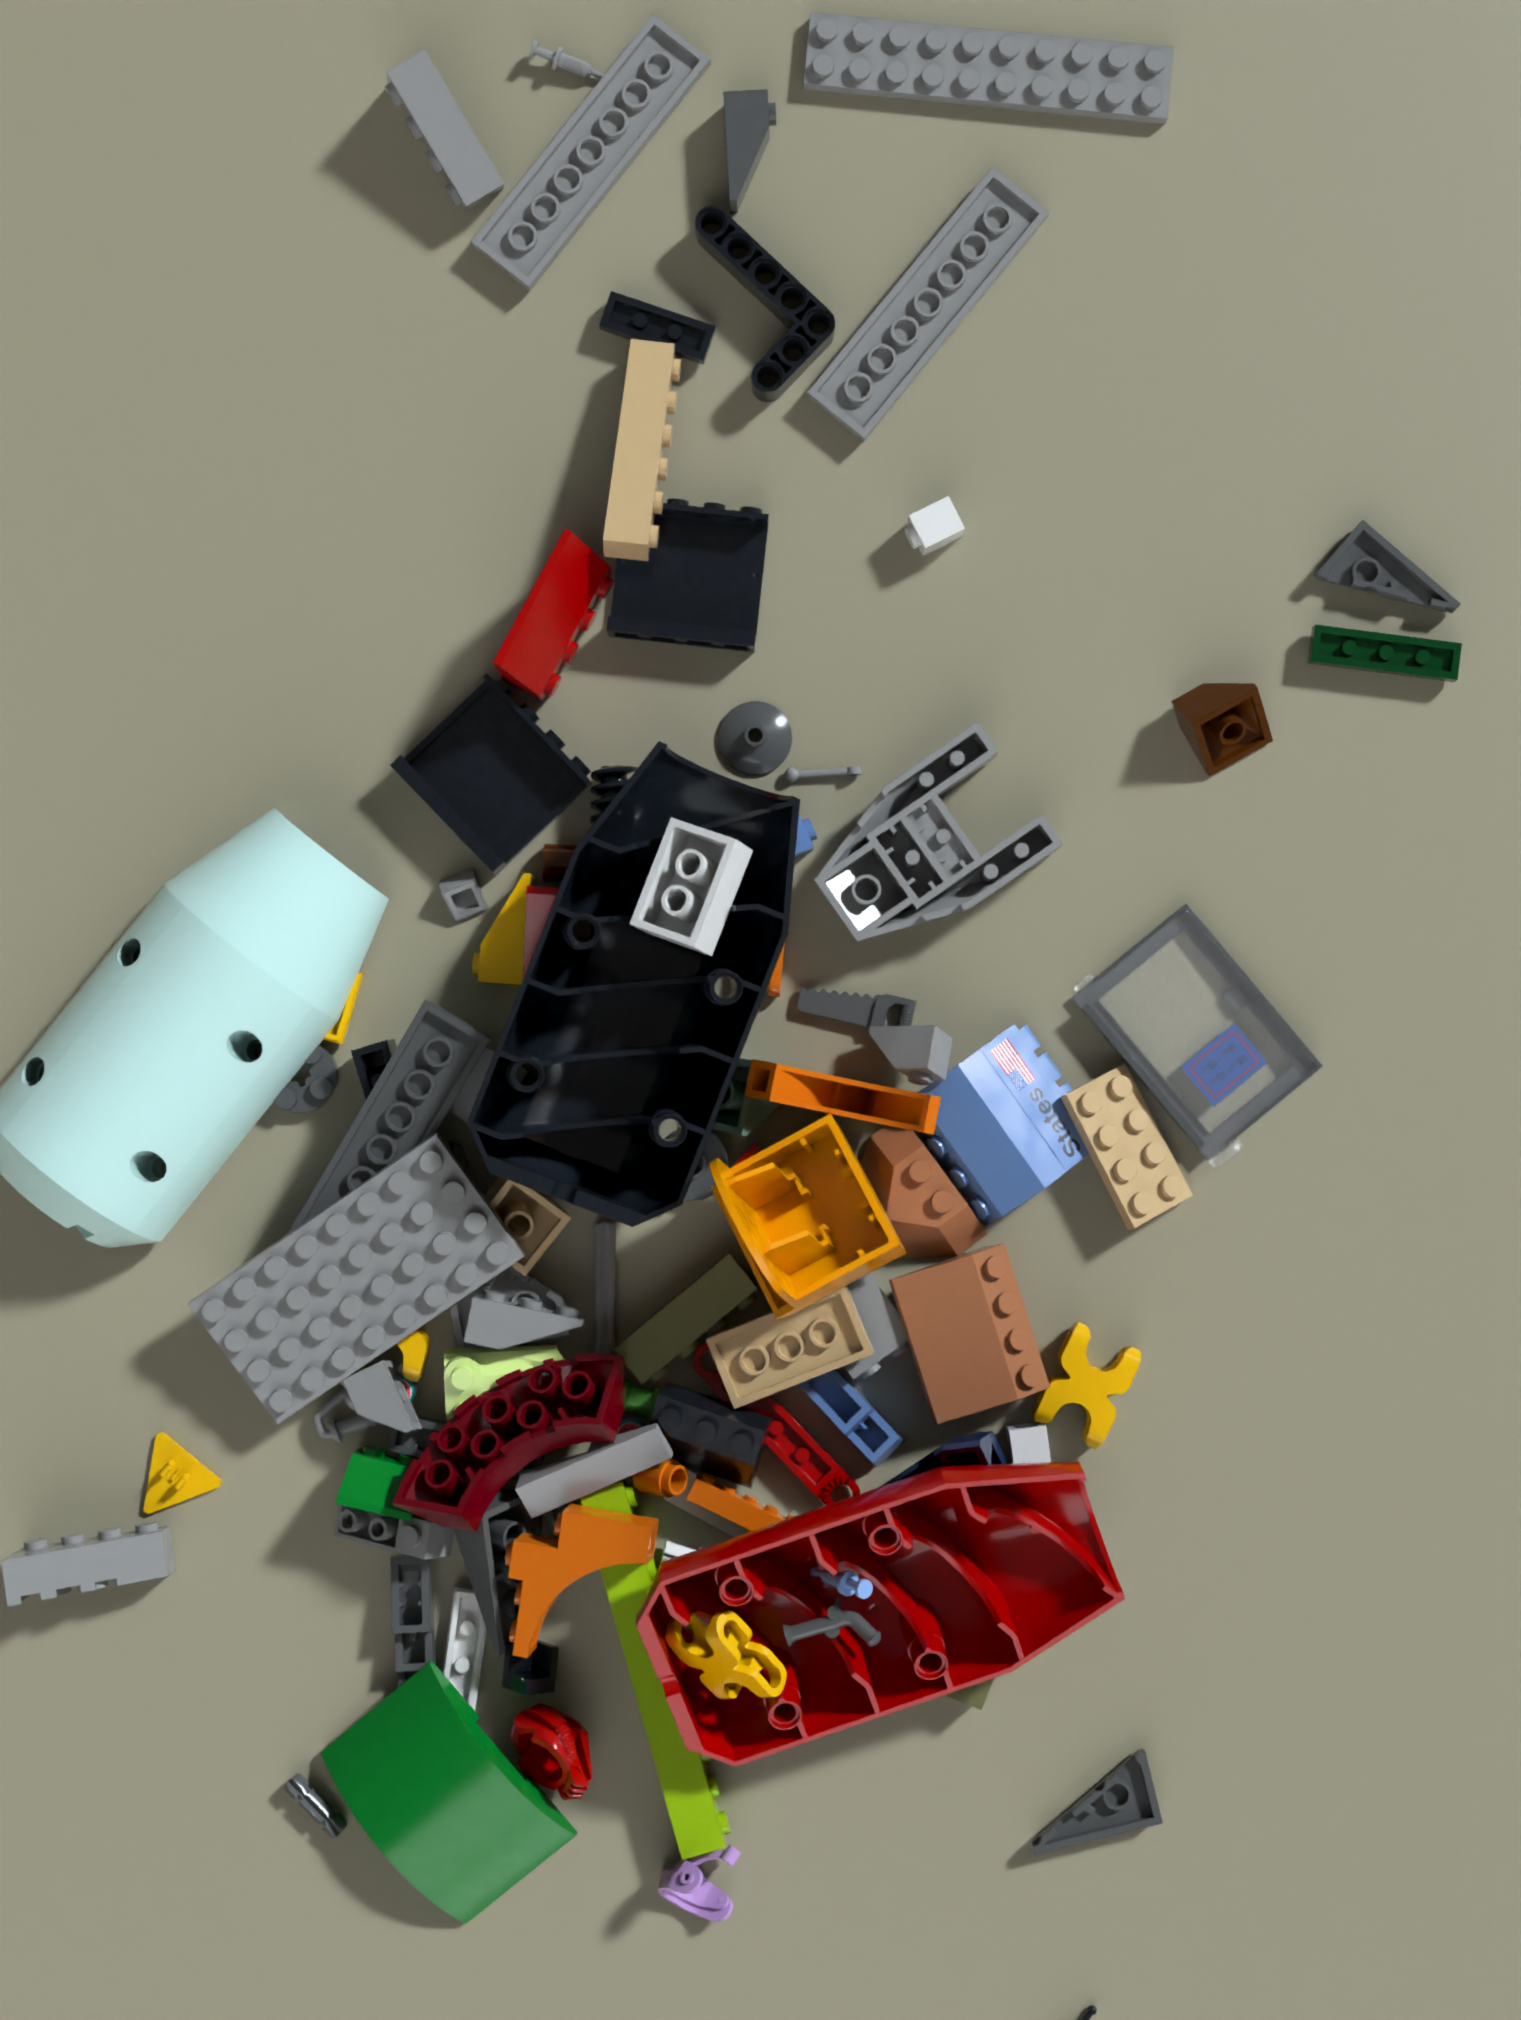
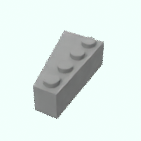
(443, 130)
(88, 1562)

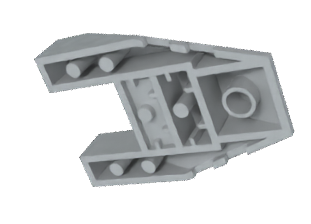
(911, 856)

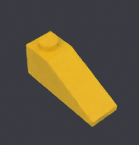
(503, 946)

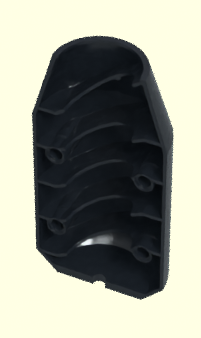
(629, 1020)

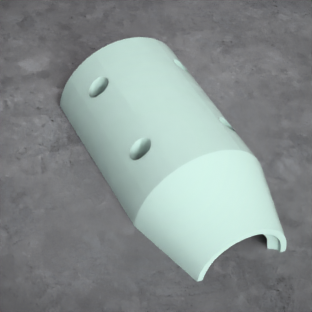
(166, 1029)

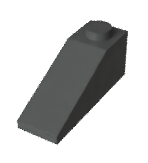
(747, 135)

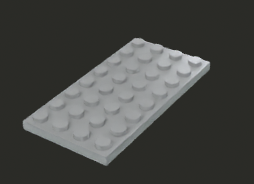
(357, 1278)

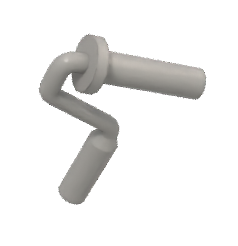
(341, 1428)

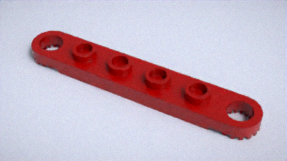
(788, 1440)

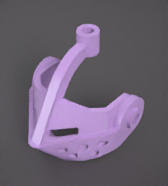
(691, 1891)

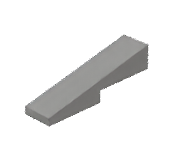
(604, 1464)

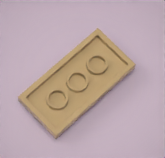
(1126, 1146)
(783, 1352)

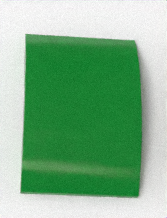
(443, 1796)

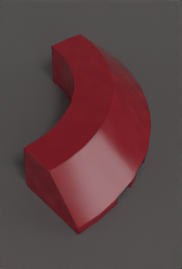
(507, 1430)

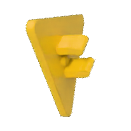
(175, 1475)

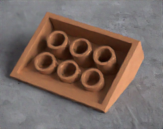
(969, 1333)

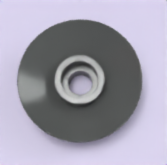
(750, 756)

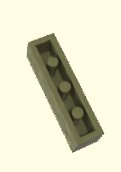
(686, 1318)

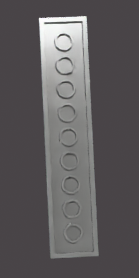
(988, 68)

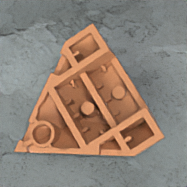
(918, 1196)

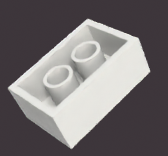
(691, 886)

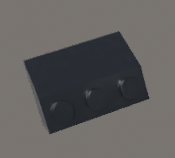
(711, 1433)

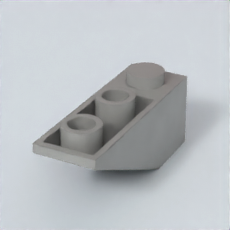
(506, 1323)
(413, 1538)

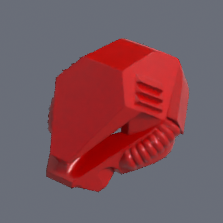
(551, 1740)

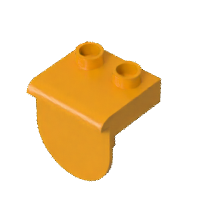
(805, 1216)

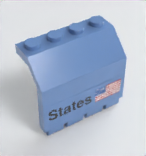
(1003, 1124)

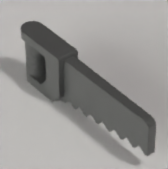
(854, 1008)

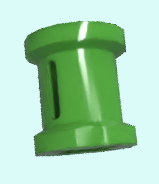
(639, 1399)

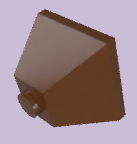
(1222, 723)

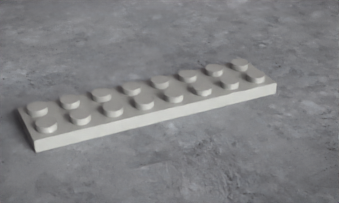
(591, 152)
(927, 304)

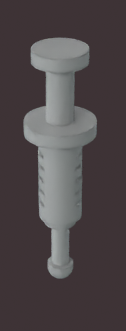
(564, 61)

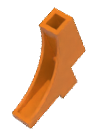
(842, 1096)
(586, 1542)

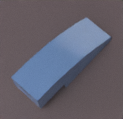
(853, 1415)

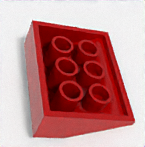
(553, 618)

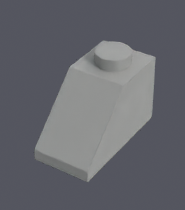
(915, 1051)
(381, 1396)

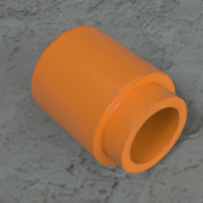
(662, 1479)

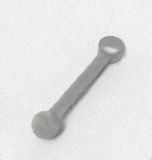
(793, 774)

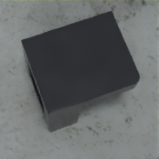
(531, 1674)

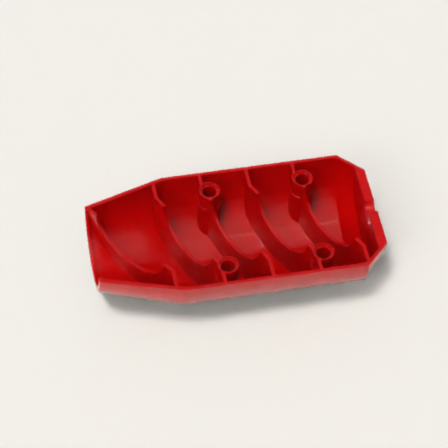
(966, 1582)

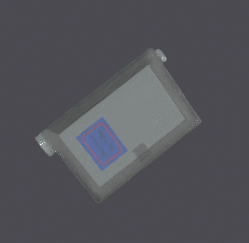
(1196, 1033)

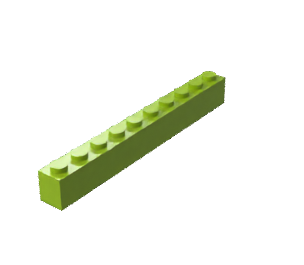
(681, 1772)

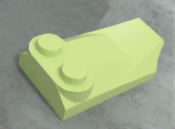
(476, 1369)

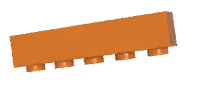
(731, 1505)

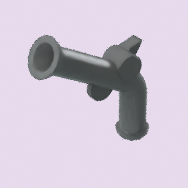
(831, 1625)

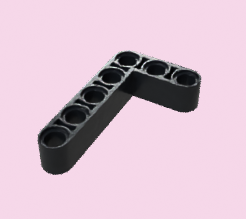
(771, 296)

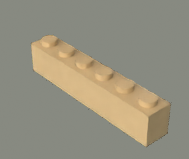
(639, 450)

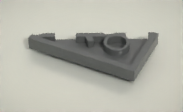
(1377, 567)
(1113, 1807)

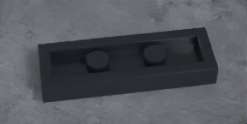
(648, 322)

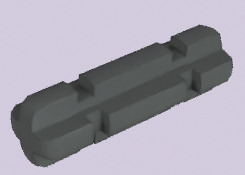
(315, 1805)

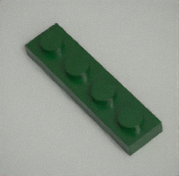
(1384, 653)

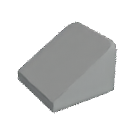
(463, 894)

